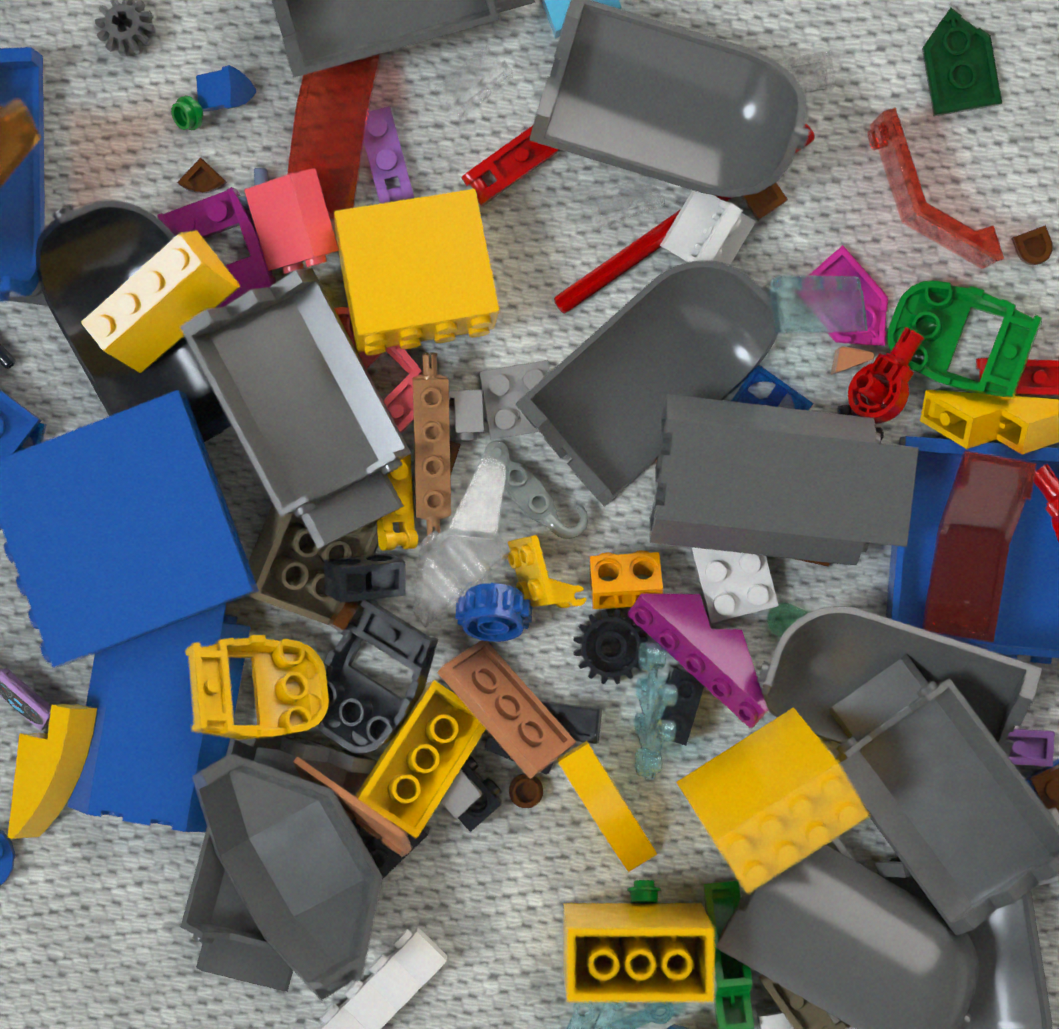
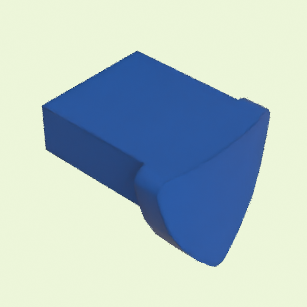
(224, 89)

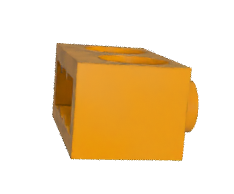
(626, 586)

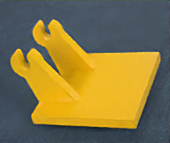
(533, 576)

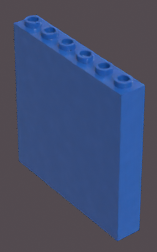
(120, 530)
(1031, 579)

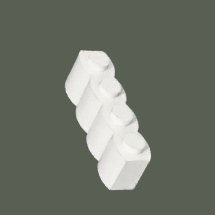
(389, 986)

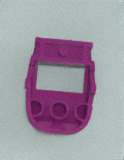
(218, 215)

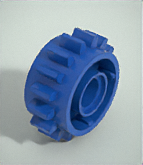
(493, 612)

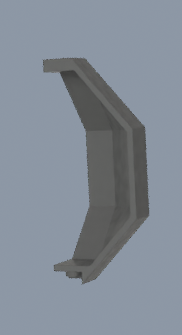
(294, 867)

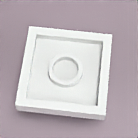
(707, 230)

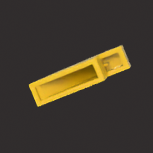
(49, 769)
(607, 806)

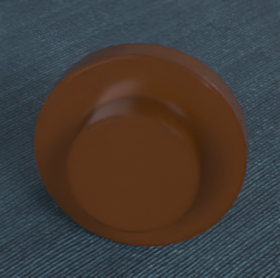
(525, 791)

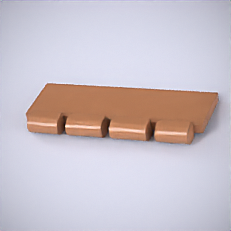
(365, 816)

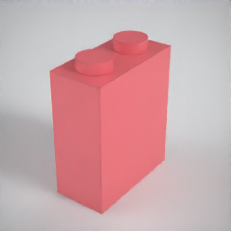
(292, 221)

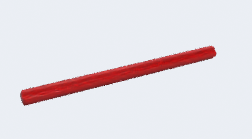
(623, 260)

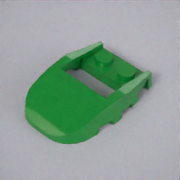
(940, 314)

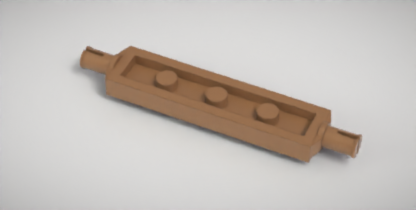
(431, 444)

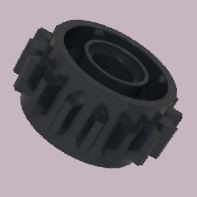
(591, 640)

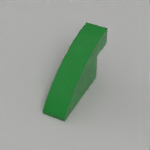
(731, 976)

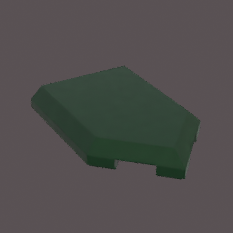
(960, 67)

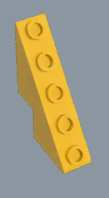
(980, 418)

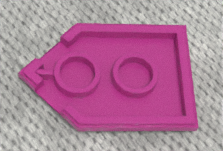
(876, 301)

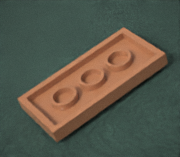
(506, 708)

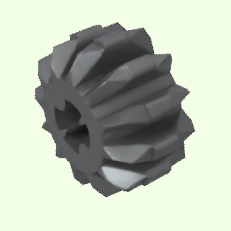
(114, 36)

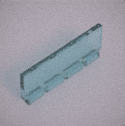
(817, 304)

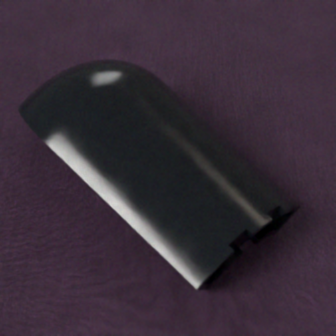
(79, 266)

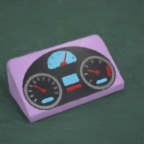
(24, 699)

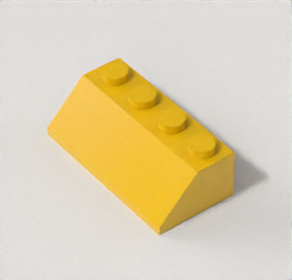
(150, 307)
(422, 759)

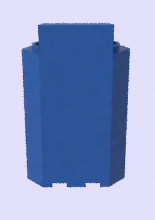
(143, 726)

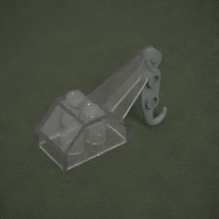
(470, 546)

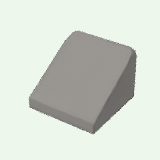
(460, 794)

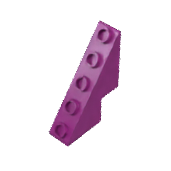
(712, 656)

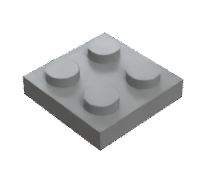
(502, 390)

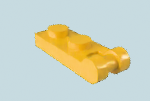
(407, 536)

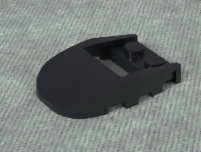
(359, 709)

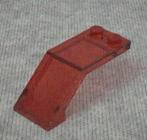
(332, 127)
(976, 247)
(975, 545)

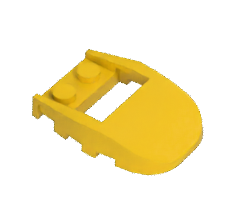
(286, 684)

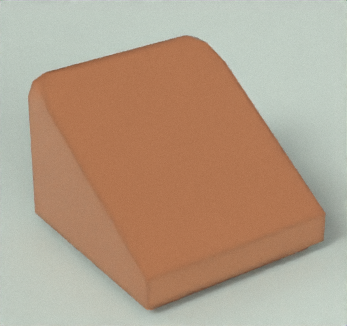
(849, 357)

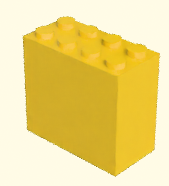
(416, 271)
(773, 799)
(638, 952)

